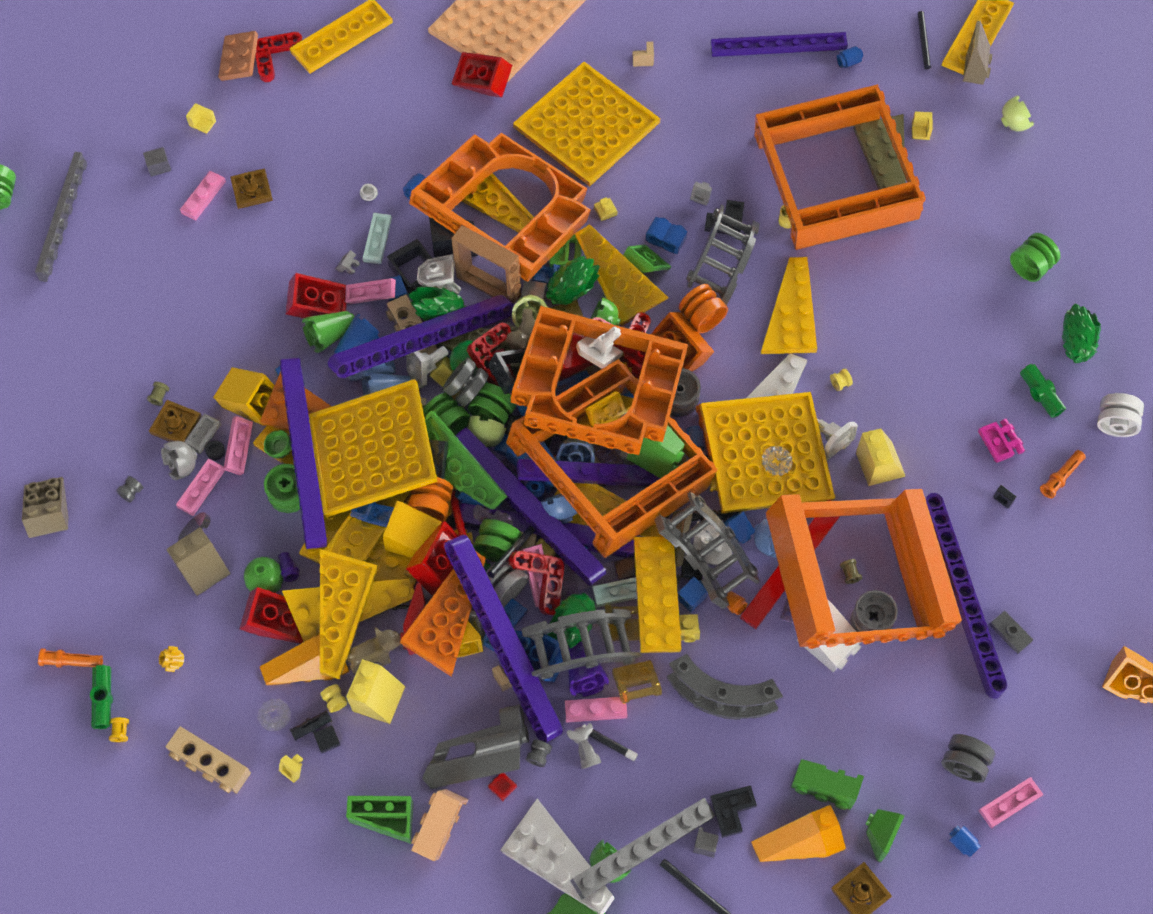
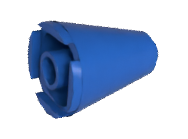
(356, 334)

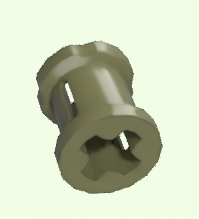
(158, 393)
(850, 571)

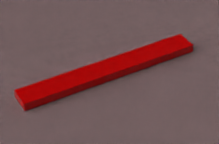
(774, 586)

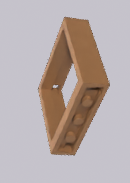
(466, 241)

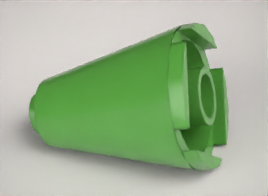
(326, 329)

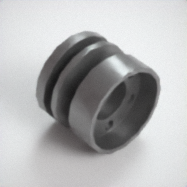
(874, 605)

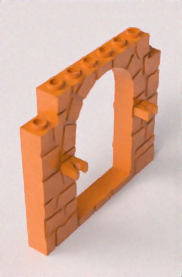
(476, 161)
(543, 365)

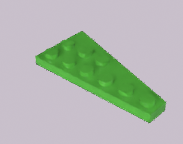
(462, 468)

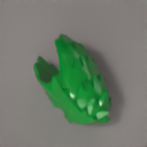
(572, 281)
(434, 302)
(1080, 334)
(574, 604)

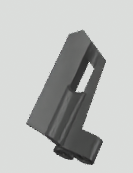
(495, 751)

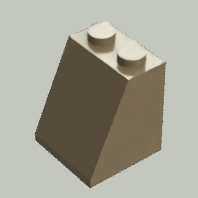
(198, 561)

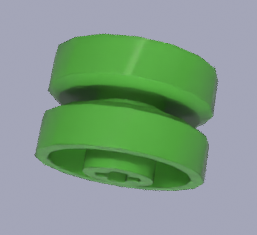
(492, 404)
(282, 488)
(495, 538)

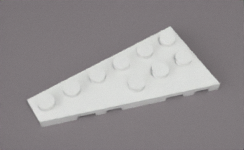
(782, 379)
(549, 853)

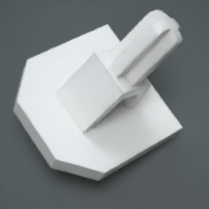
(438, 273)
(600, 350)
(421, 364)
(836, 436)
(705, 537)

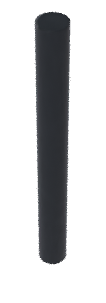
(924, 42)
(514, 547)
(693, 887)

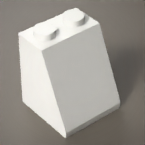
(836, 656)

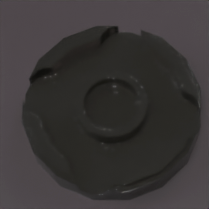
(200, 520)

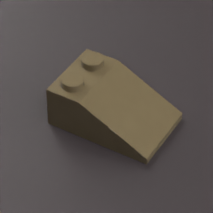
(977, 57)

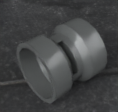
(129, 489)
(538, 753)

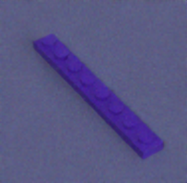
(778, 44)
(590, 473)

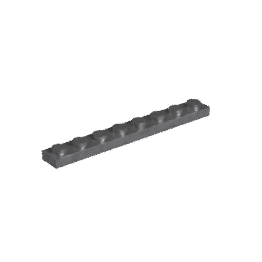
(59, 221)
(642, 848)

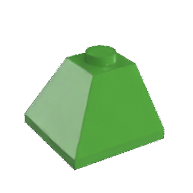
(645, 259)
(882, 831)

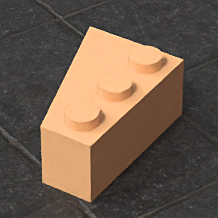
(437, 824)

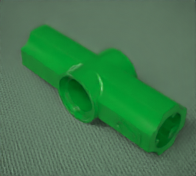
(1042, 390)
(101, 708)

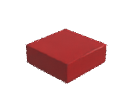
(502, 786)

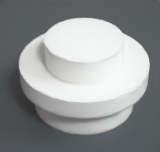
(368, 192)

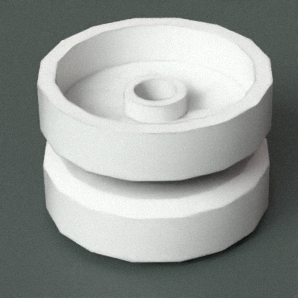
(1120, 415)

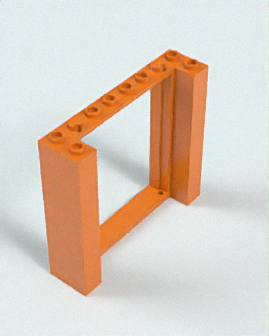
(851, 214)
(638, 512)
(916, 553)

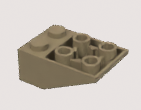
(45, 507)

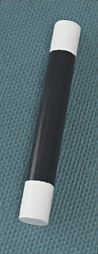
(613, 744)

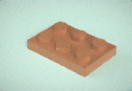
(238, 55)

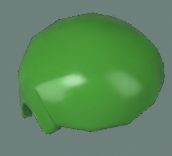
(277, 444)

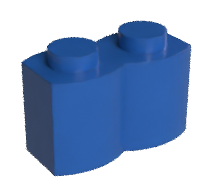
(666, 235)

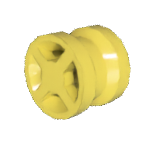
(841, 379)

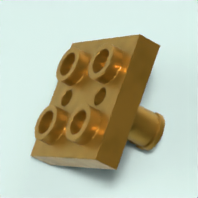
(250, 184)
(171, 414)
(866, 887)

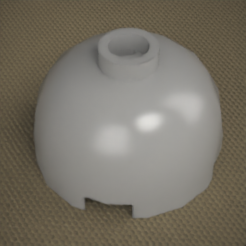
(179, 458)

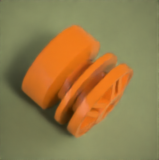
(703, 308)
(432, 499)

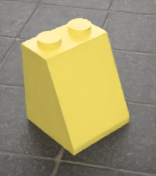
(878, 458)
(375, 692)

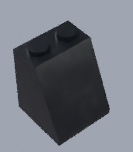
(442, 239)

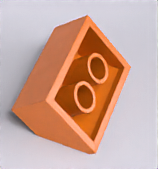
(678, 328)

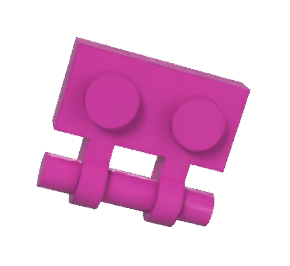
(997, 443)

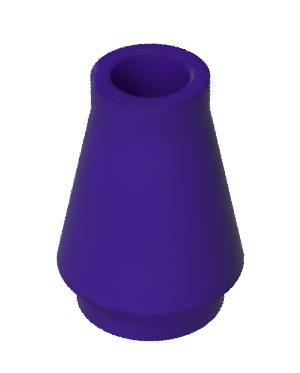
(289, 569)

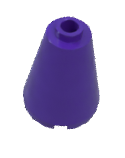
(585, 680)

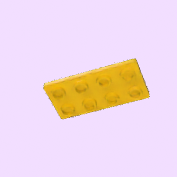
(606, 410)

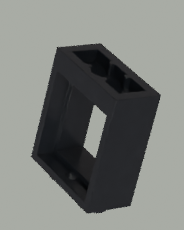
(403, 256)
(500, 370)

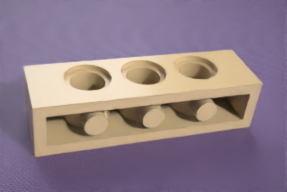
(401, 308)
(183, 740)

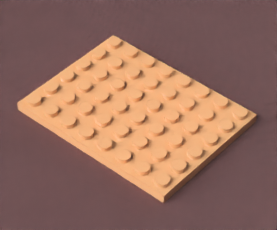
(502, 27)

